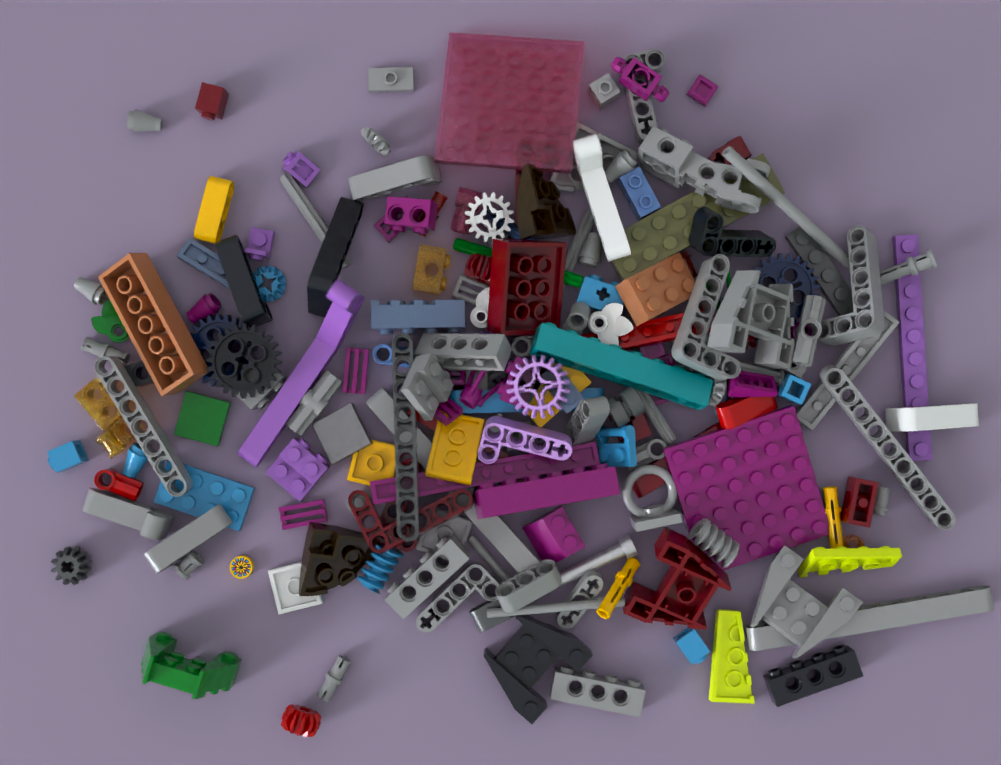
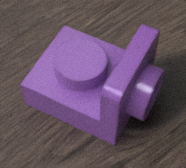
(300, 167)
(259, 244)

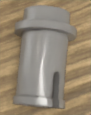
(881, 501)

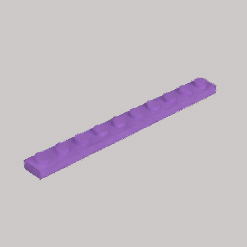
(912, 345)

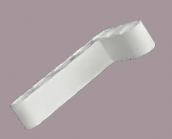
(599, 196)

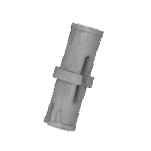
(103, 350)
(333, 678)

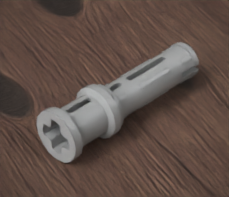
(912, 266)

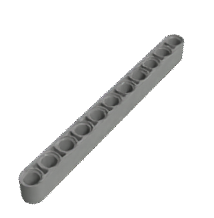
(494, 527)
(890, 615)

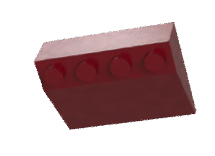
(525, 285)

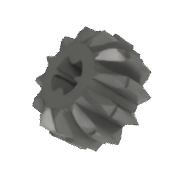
(63, 569)

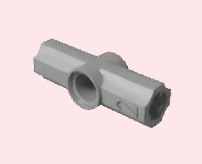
(810, 316)
(314, 403)

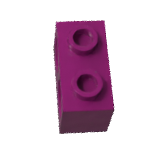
(412, 209)

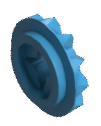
(278, 285)

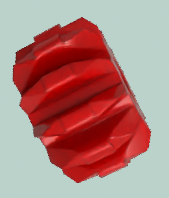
(301, 720)

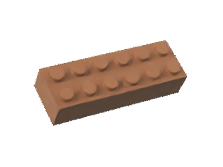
(153, 323)

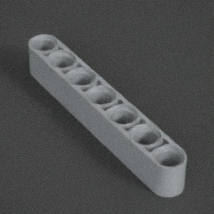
(133, 420)

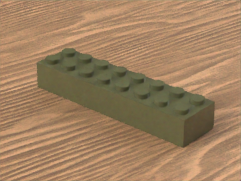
(670, 227)

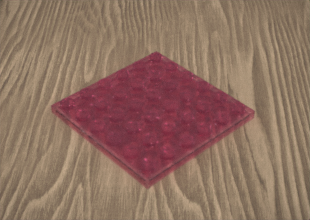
(510, 102)

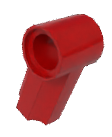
(120, 484)

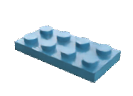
(207, 493)

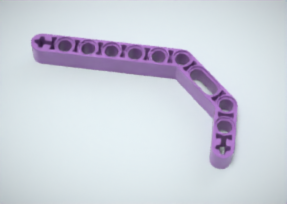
(306, 373)

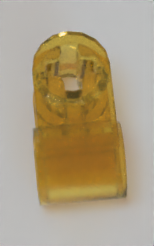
(116, 439)

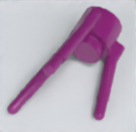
(471, 394)

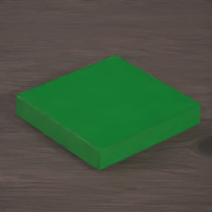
(202, 418)

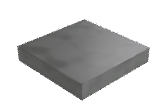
(342, 433)
(458, 526)

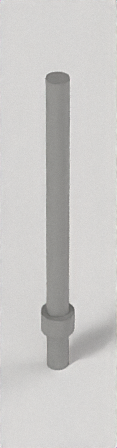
(552, 607)

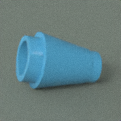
(135, 461)

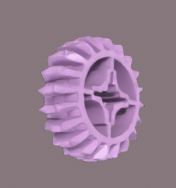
(523, 389)

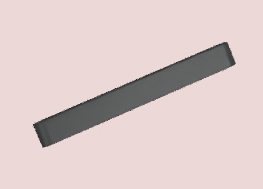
(401, 448)

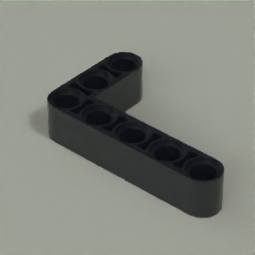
(332, 254)

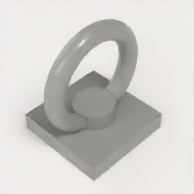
(653, 515)

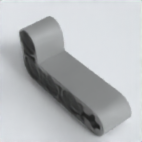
(635, 101)
(395, 177)
(147, 519)
(188, 538)
(456, 599)

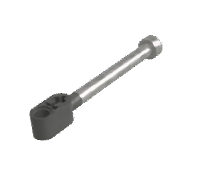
(623, 548)

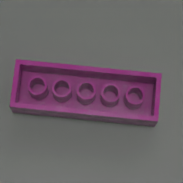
(546, 492)

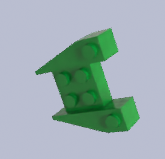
(190, 676)

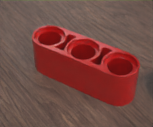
(743, 409)

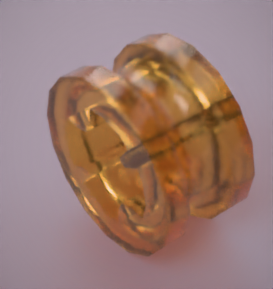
(846, 539)

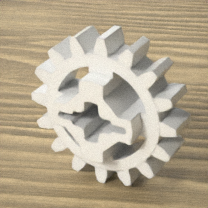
(478, 219)

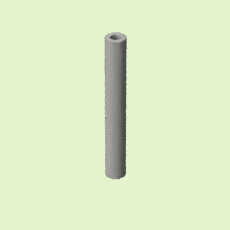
(488, 558)

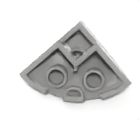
(610, 149)

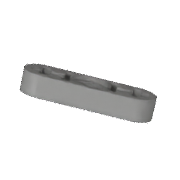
(580, 589)

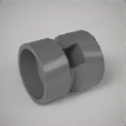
(625, 406)

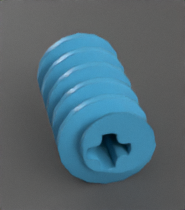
(379, 568)

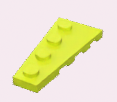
(848, 559)
(729, 667)

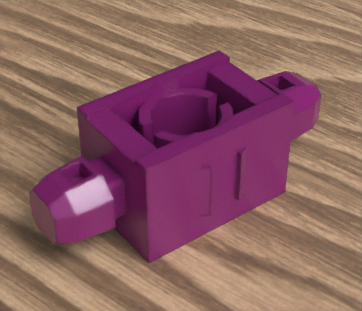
(620, 66)

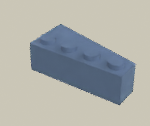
(418, 316)

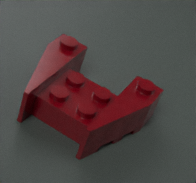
(684, 588)

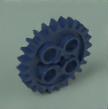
(775, 270)
(204, 335)

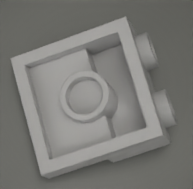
(427, 385)

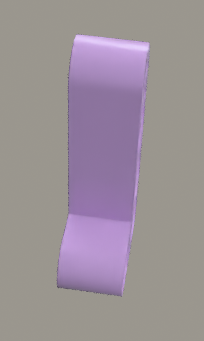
(524, 443)

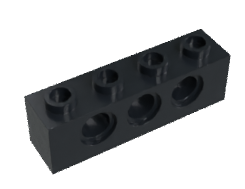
(847, 670)

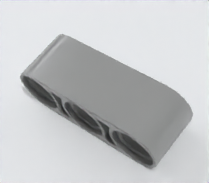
(587, 419)
(528, 585)

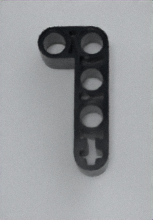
(711, 239)
(242, 283)

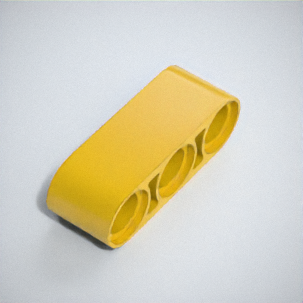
(214, 209)

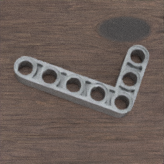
(861, 293)
(702, 322)

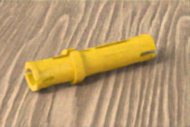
(830, 493)
(622, 580)

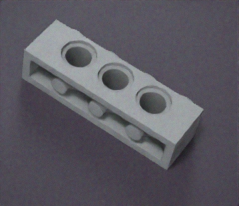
(467, 351)
(405, 603)
(630, 704)

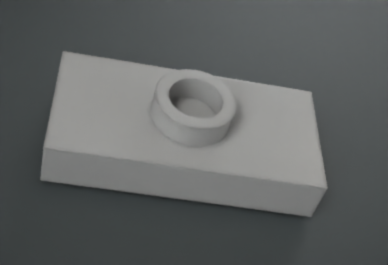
(391, 79)

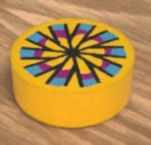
(241, 566)

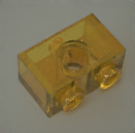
(431, 256)

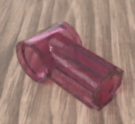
(463, 198)

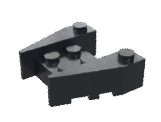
(529, 657)

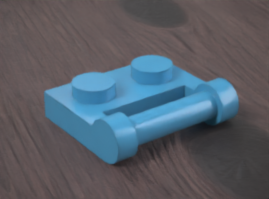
(617, 453)

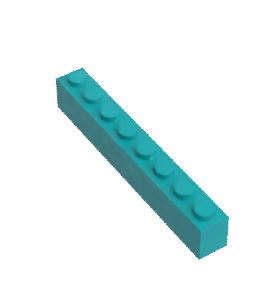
(621, 366)

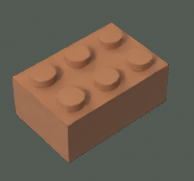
(656, 289)

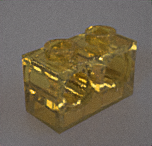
(98, 408)

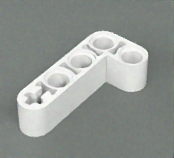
(932, 417)

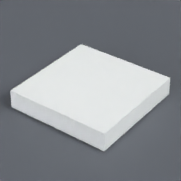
(286, 589)

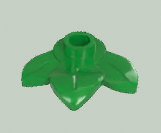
(109, 323)

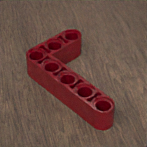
(388, 532)

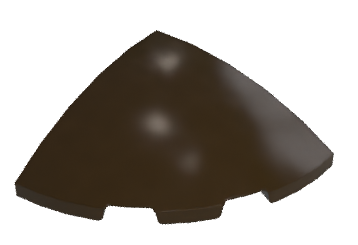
(539, 209)
(331, 558)

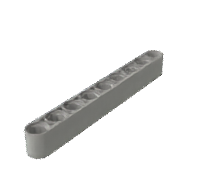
(894, 455)

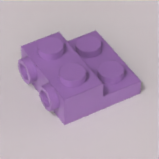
(298, 468)

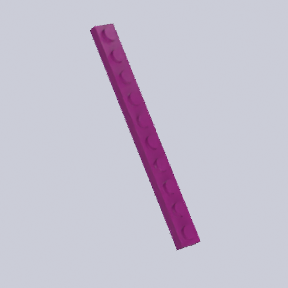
(499, 471)

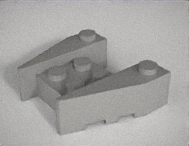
(759, 313)
(796, 611)

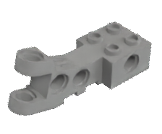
(677, 164)

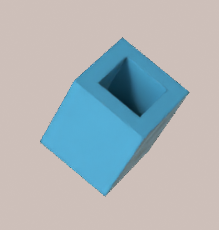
(793, 389)
(67, 456)
(692, 645)

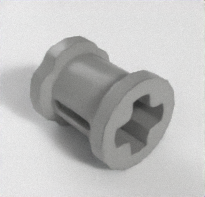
(188, 564)

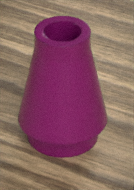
(205, 306)

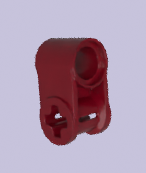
(737, 144)

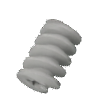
(715, 540)

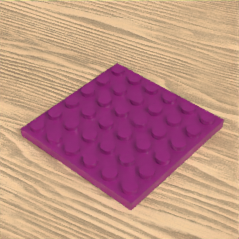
(751, 485)

